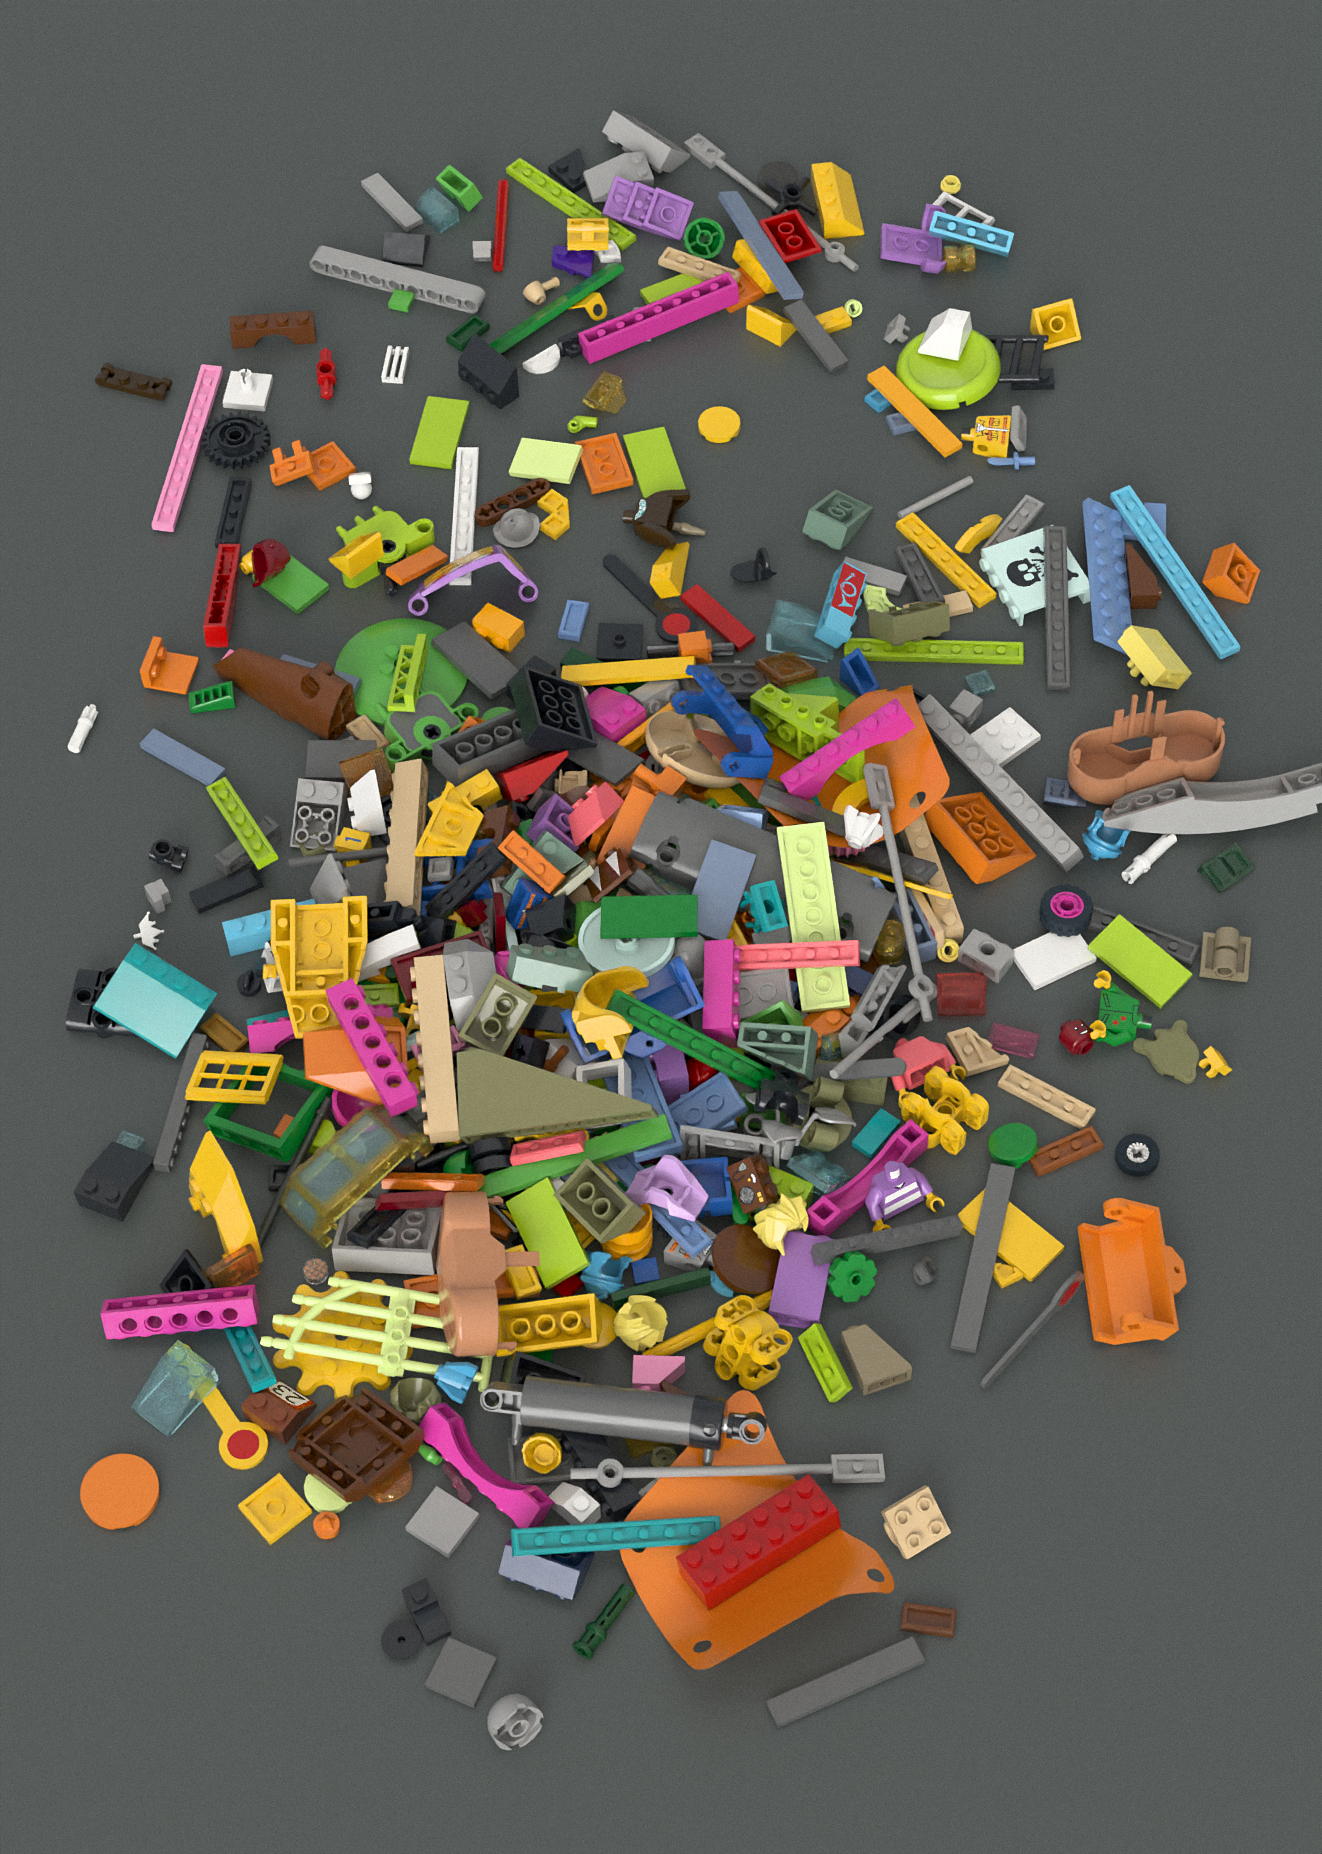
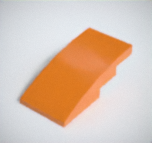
(628, 823)

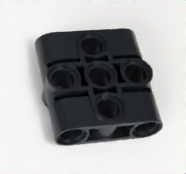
(82, 1015)

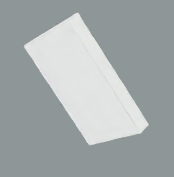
(1052, 958)

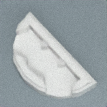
(544, 361)

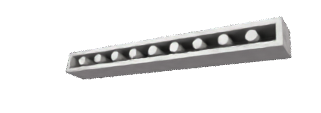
(1000, 784)

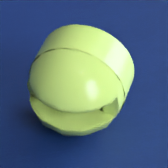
(856, 306)

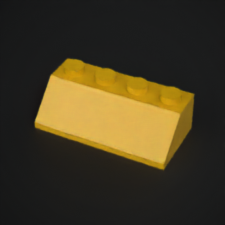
(835, 201)
(550, 1324)

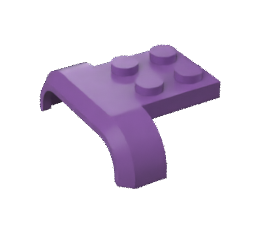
(913, 244)

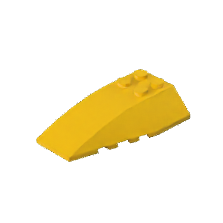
(315, 951)

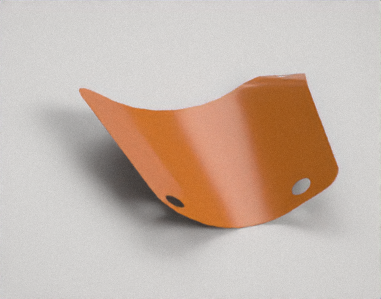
(910, 762)
(798, 1586)

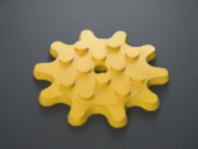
(334, 1372)

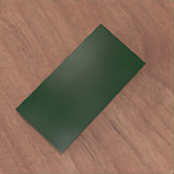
(460, 336)

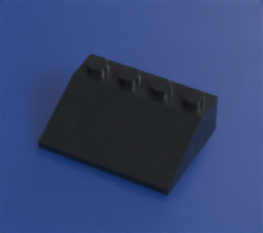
(552, 712)

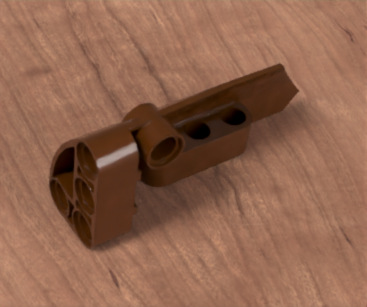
(293, 691)

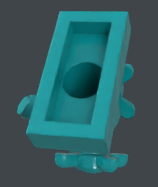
(765, 907)

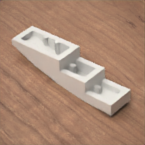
(387, 947)

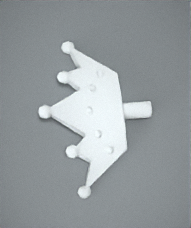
(148, 933)

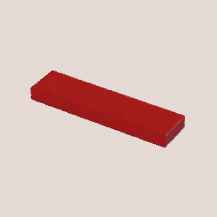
(717, 617)

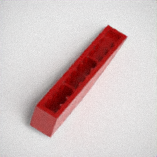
(222, 596)

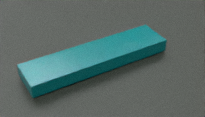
(251, 1357)

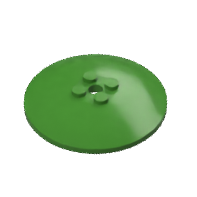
(375, 654)

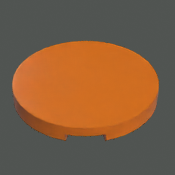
(120, 1491)

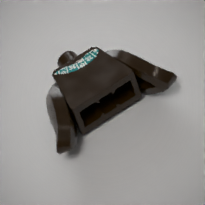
(656, 515)

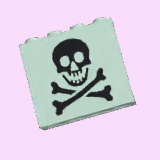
(1018, 574)

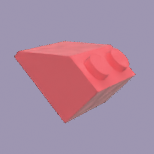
(593, 811)

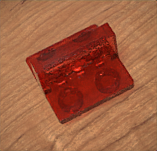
(961, 994)

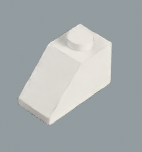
(575, 1505)

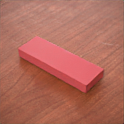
(548, 1148)

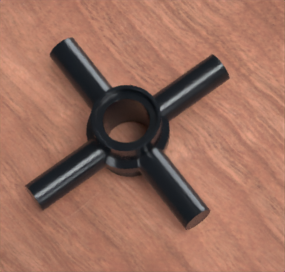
(790, 196)

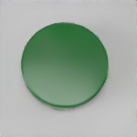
(1013, 1144)

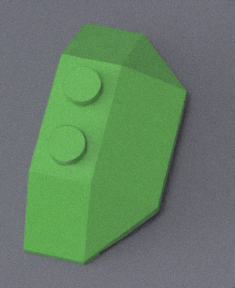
(822, 687)

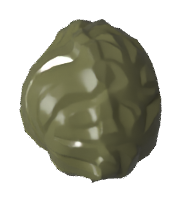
(414, 1397)

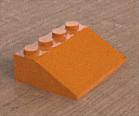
(977, 836)

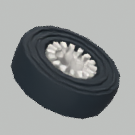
(1133, 1144)

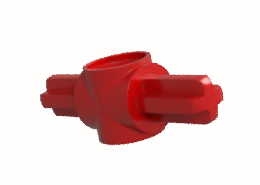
(326, 374)

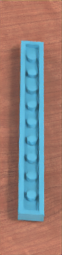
(1175, 572)

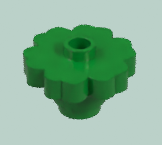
(851, 1276)

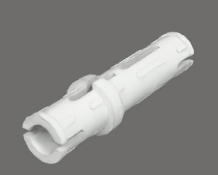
(1143, 862)

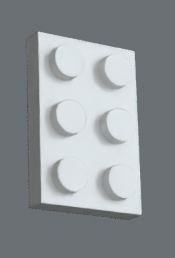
(1006, 736)

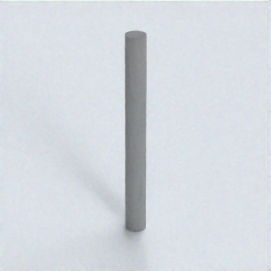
(936, 497)

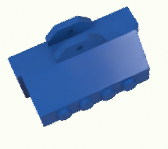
(739, 725)
(668, 991)

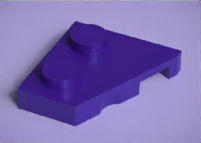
(573, 261)

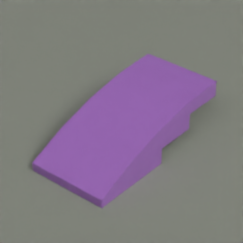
(647, 208)

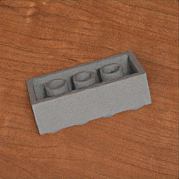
(639, 137)

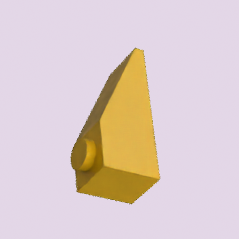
(669, 571)

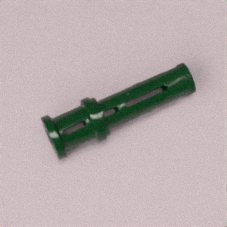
(595, 1631)

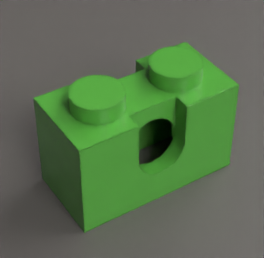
(454, 185)

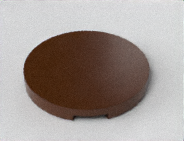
(744, 1260)

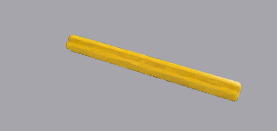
(700, 1331)

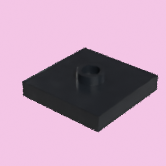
(619, 642)

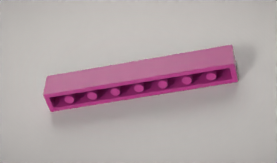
(658, 317)

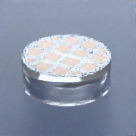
(315, 1271)

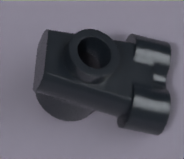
(166, 854)

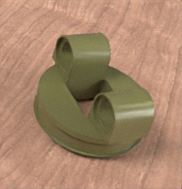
(822, 1136)

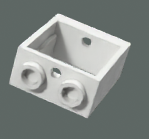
(607, 1069)

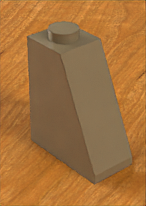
(873, 1360)

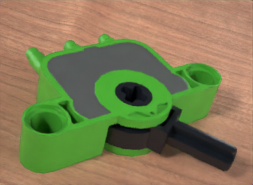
(415, 732)

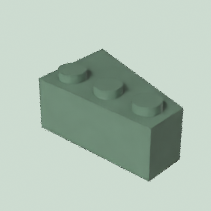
(550, 848)
(548, 966)

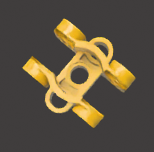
(946, 1113)
(746, 1343)

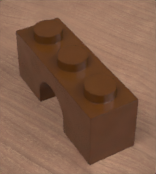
(498, 825)

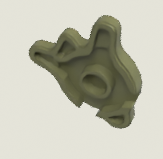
(1171, 1052)

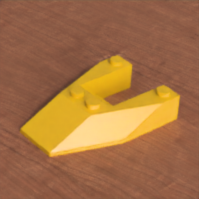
(218, 1193)

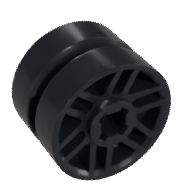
(491, 1155)

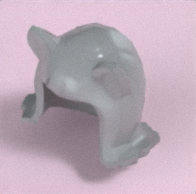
(692, 953)

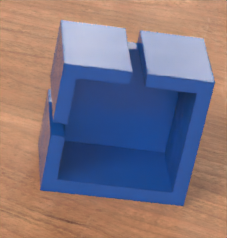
(715, 1181)

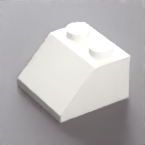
(367, 806)

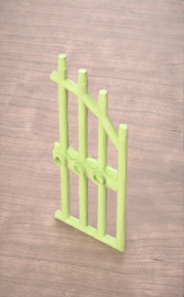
(395, 1337)

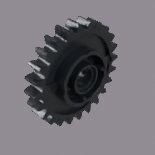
(236, 440)

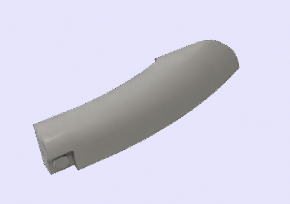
(1217, 806)

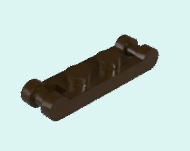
(133, 382)

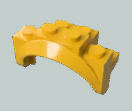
(590, 1015)

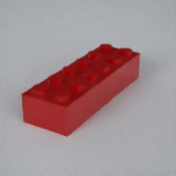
(758, 1542)

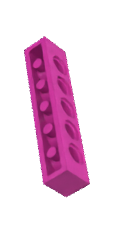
(394, 1099)
(190, 1303)

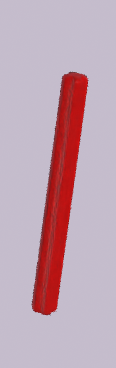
(500, 225)

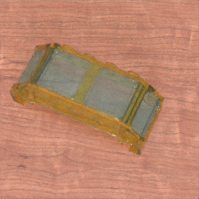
(348, 1169)

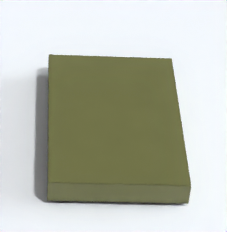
(577, 875)

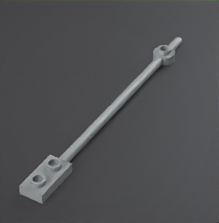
(712, 156)
(882, 798)
(842, 1467)

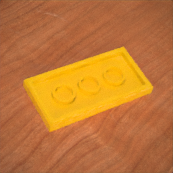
(1022, 1240)

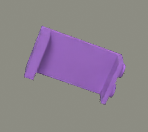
(799, 1283)

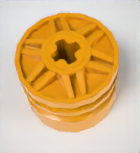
(635, 1243)

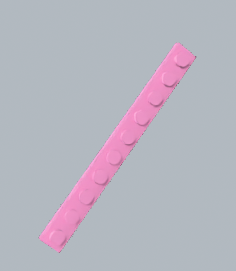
(187, 448)

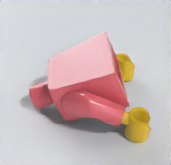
(920, 1057)

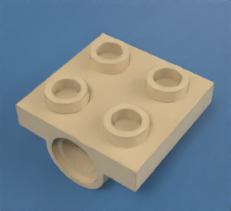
(915, 1522)

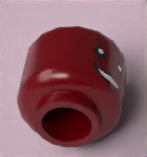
(1076, 1037)

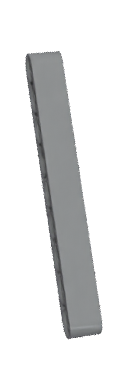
(392, 276)

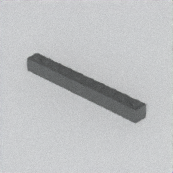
(179, 1107)
(888, 1239)

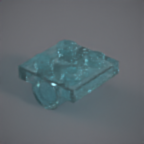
(817, 1170)

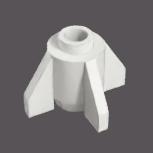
(861, 828)

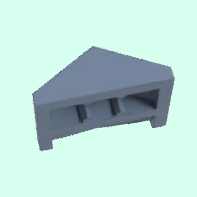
(1060, 793)

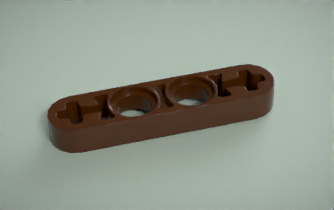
(510, 500)

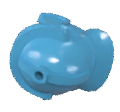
(1102, 840)
(603, 1274)

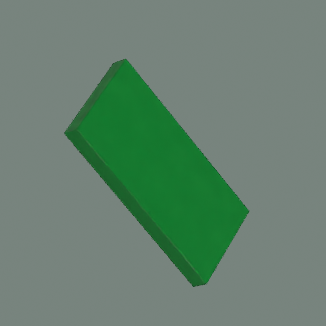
(649, 916)

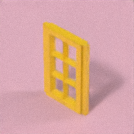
(217, 1094)

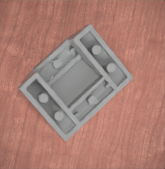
(700, 1142)

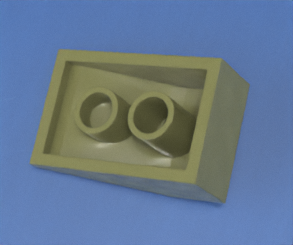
(497, 1016)

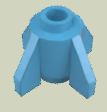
(456, 1379)

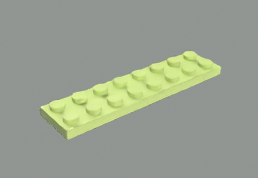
(812, 911)

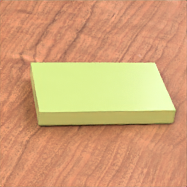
(546, 460)

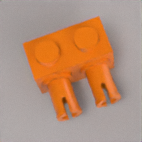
(668, 781)

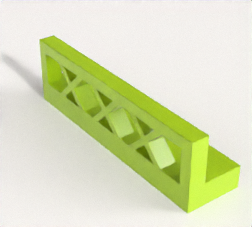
(413, 678)

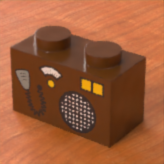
(753, 1183)

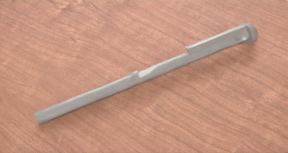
(904, 1014)

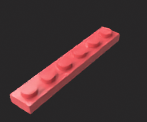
(799, 955)

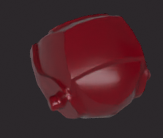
(268, 560)

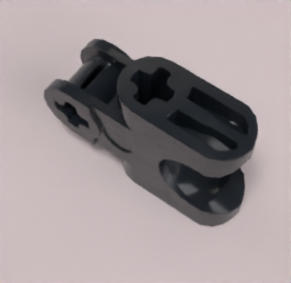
(783, 1096)

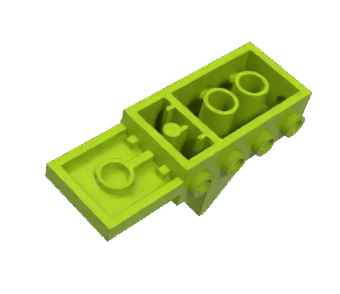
(803, 725)

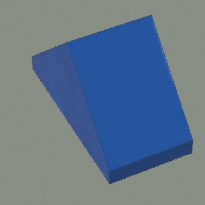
(857, 673)

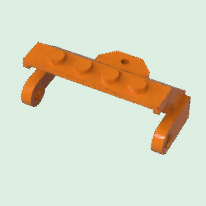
(1130, 1274)

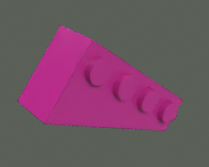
(721, 991)

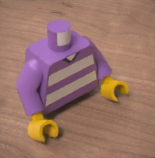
(896, 1191)

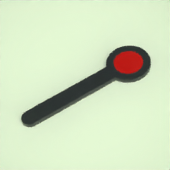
(669, 620)

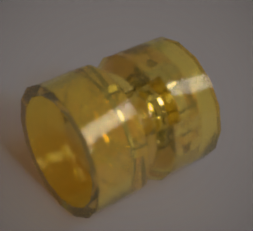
(959, 258)
(891, 942)

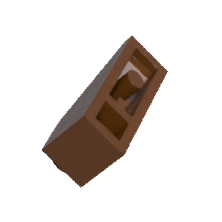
(1141, 582)

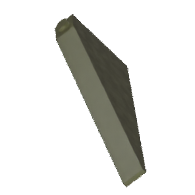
(521, 1100)

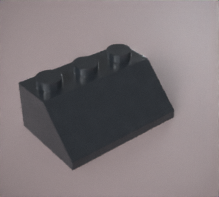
(488, 372)

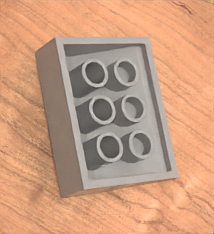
(403, 1249)

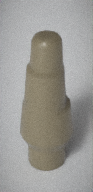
(685, 528)

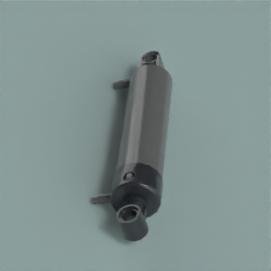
(623, 1413)

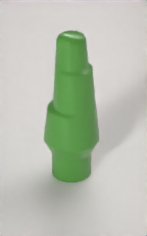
(430, 1454)

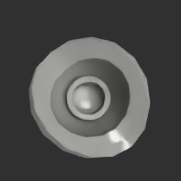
(516, 528)

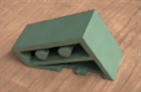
(781, 1046)

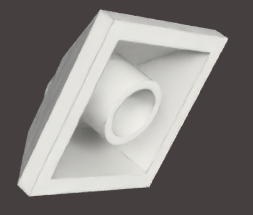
(947, 334)

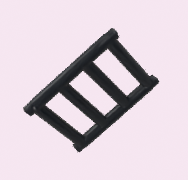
(1019, 341)

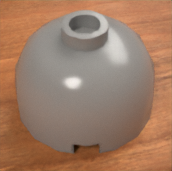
(514, 1721)

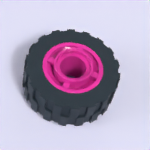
(1066, 910)

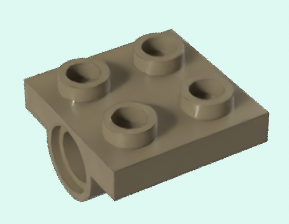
(1225, 955)

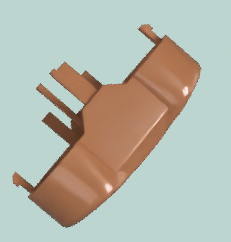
(1182, 746)
(467, 1270)

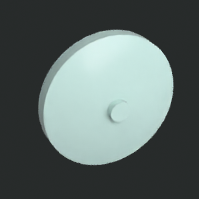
(644, 954)

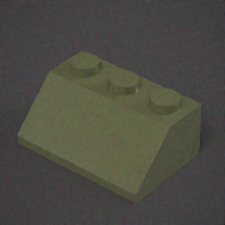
(862, 1090)
(599, 1202)

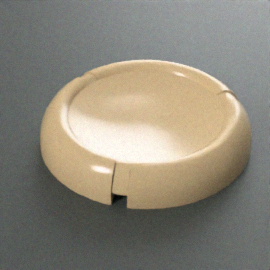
(674, 745)

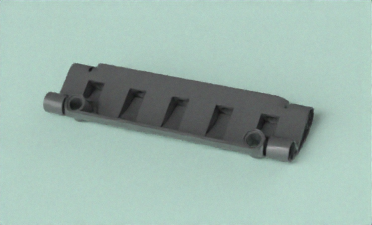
(694, 825)

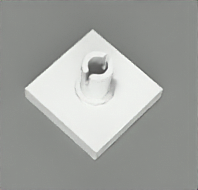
(247, 390)

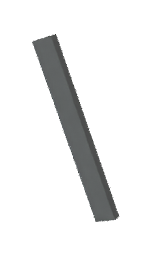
(1056, 608)
(983, 1258)

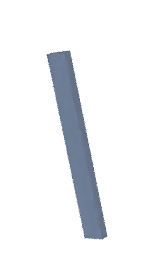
(761, 245)

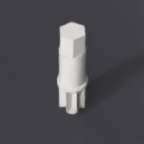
(82, 729)

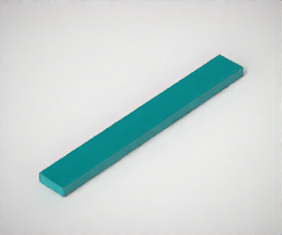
(612, 1535)

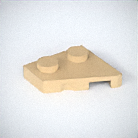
(974, 1052)

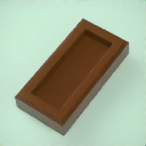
(928, 1619)

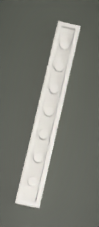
(464, 507)

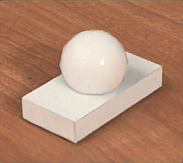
(360, 484)

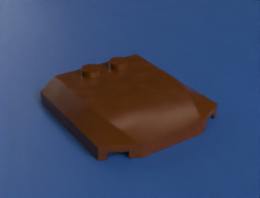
(356, 1444)

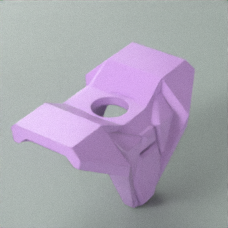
(671, 1174)

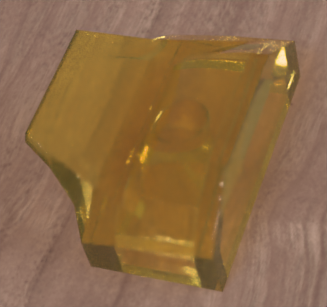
(606, 394)

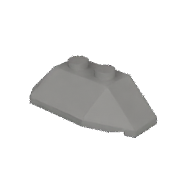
(467, 976)

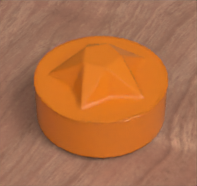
(326, 1525)

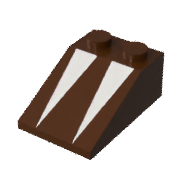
(610, 873)

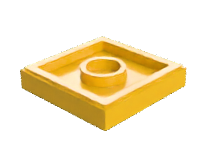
(274, 1508)

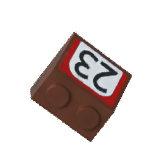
(278, 1410)

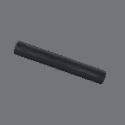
(670, 651)

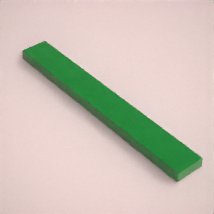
(557, 307)
(689, 1040)

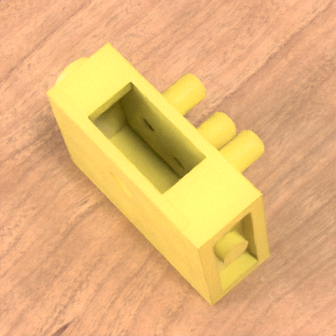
(1153, 658)

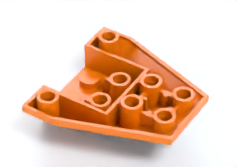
(333, 1062)

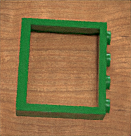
(279, 1148)

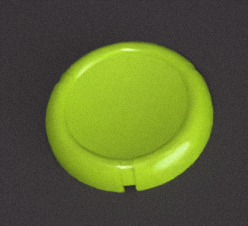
(946, 382)

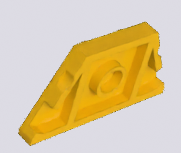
(450, 826)

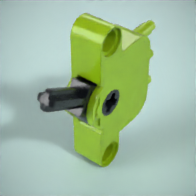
(398, 543)

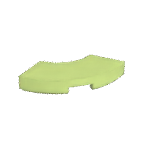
(876, 598)

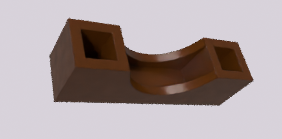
(248, 329)

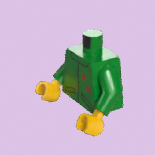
(1116, 1014)

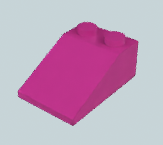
(614, 713)

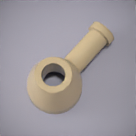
(536, 291)

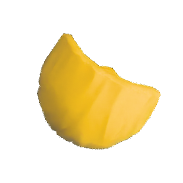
(542, 1452)

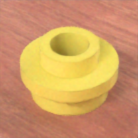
(950, 184)
(953, 953)

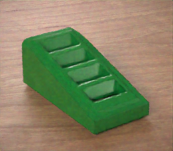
(223, 689)

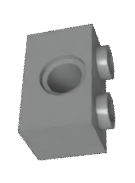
(973, 955)

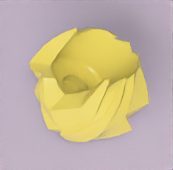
(778, 1219)
(641, 1322)

